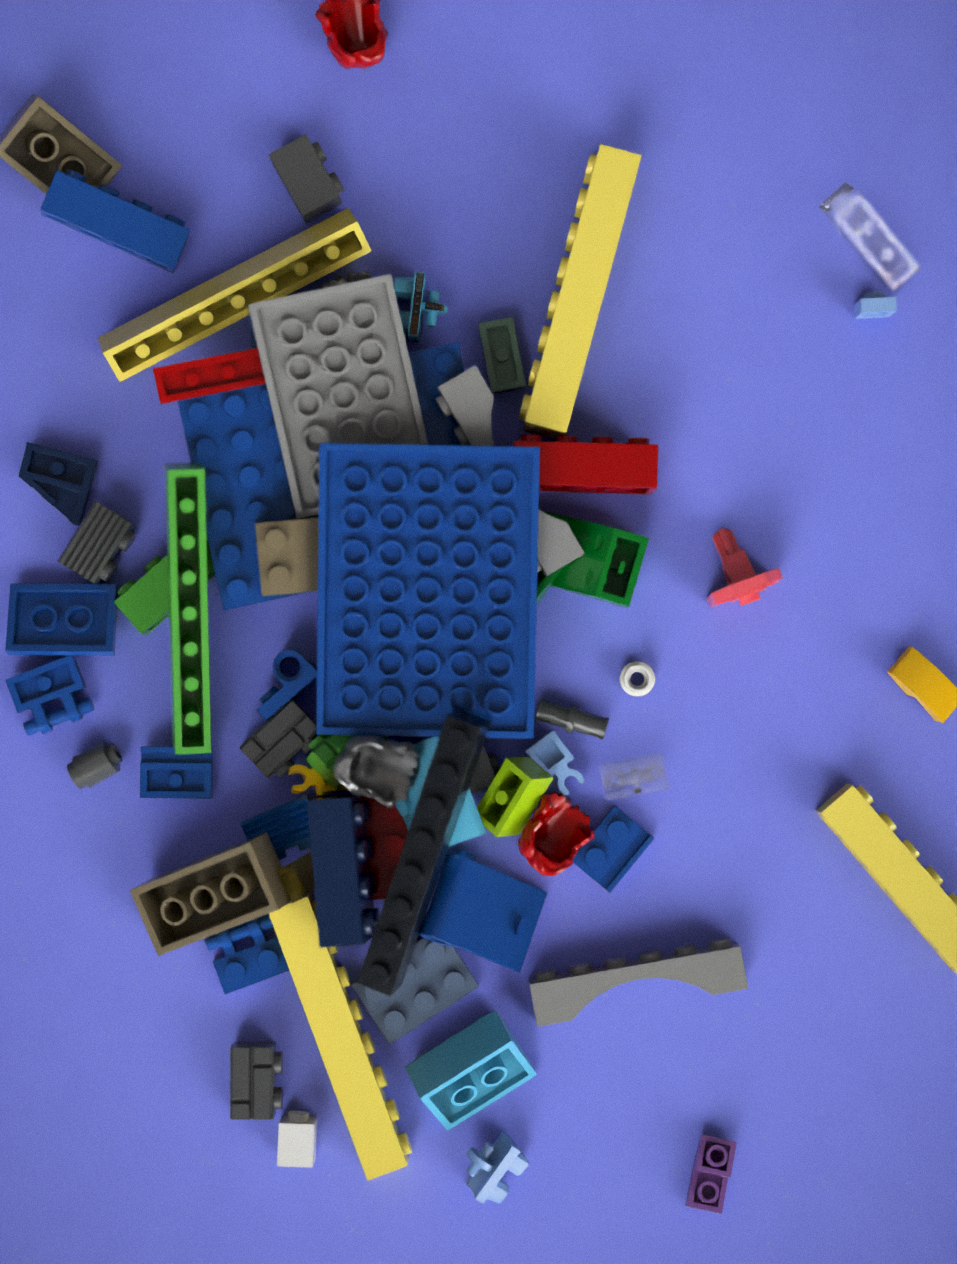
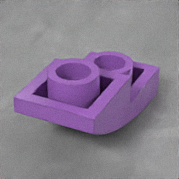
(710, 1173)

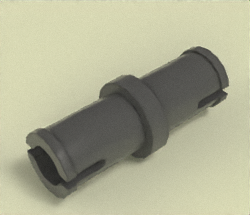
(571, 719)

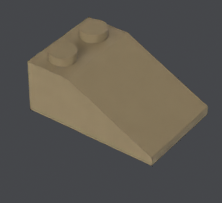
(44, 141)
(287, 555)

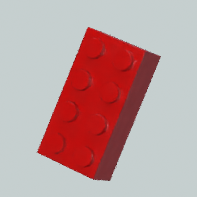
(596, 465)

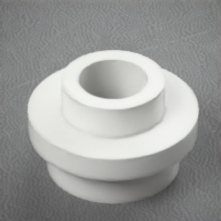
(648, 675)

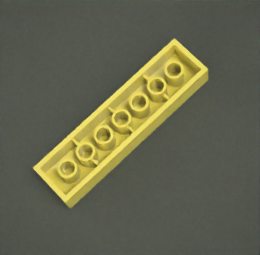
(583, 286)

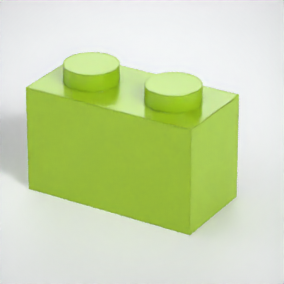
(513, 796)

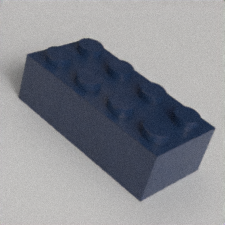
(342, 869)

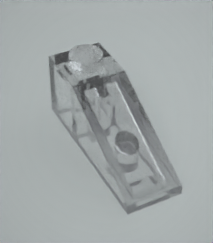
(869, 235)

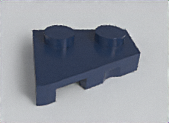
(59, 478)

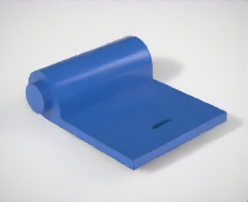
(479, 910)

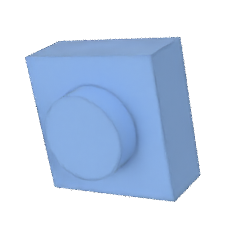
(875, 305)

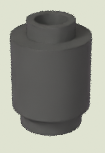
(94, 764)

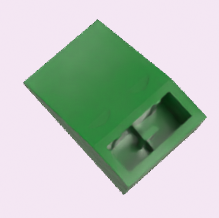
(609, 563)

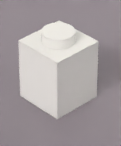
(297, 1140)

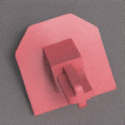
(739, 573)

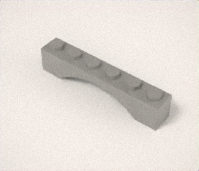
(471, 405)
(564, 995)

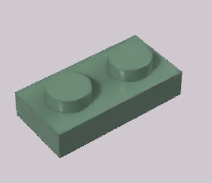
(502, 355)

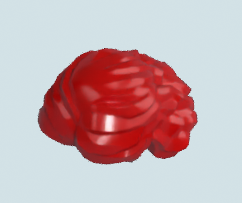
(353, 31)
(554, 835)

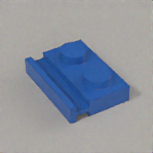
(175, 775)
(613, 850)

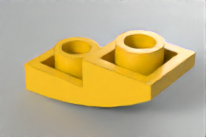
(925, 683)

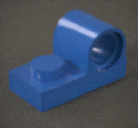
(292, 686)

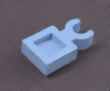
(554, 757)

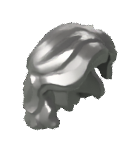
(377, 768)

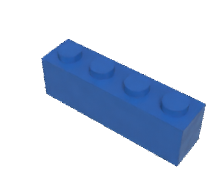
(114, 220)

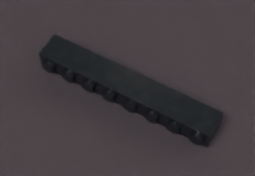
(424, 851)

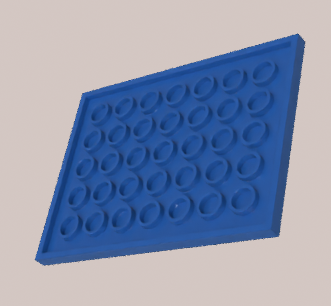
(246, 472)
(426, 588)

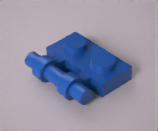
(46, 684)
(249, 964)

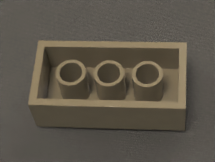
(211, 894)

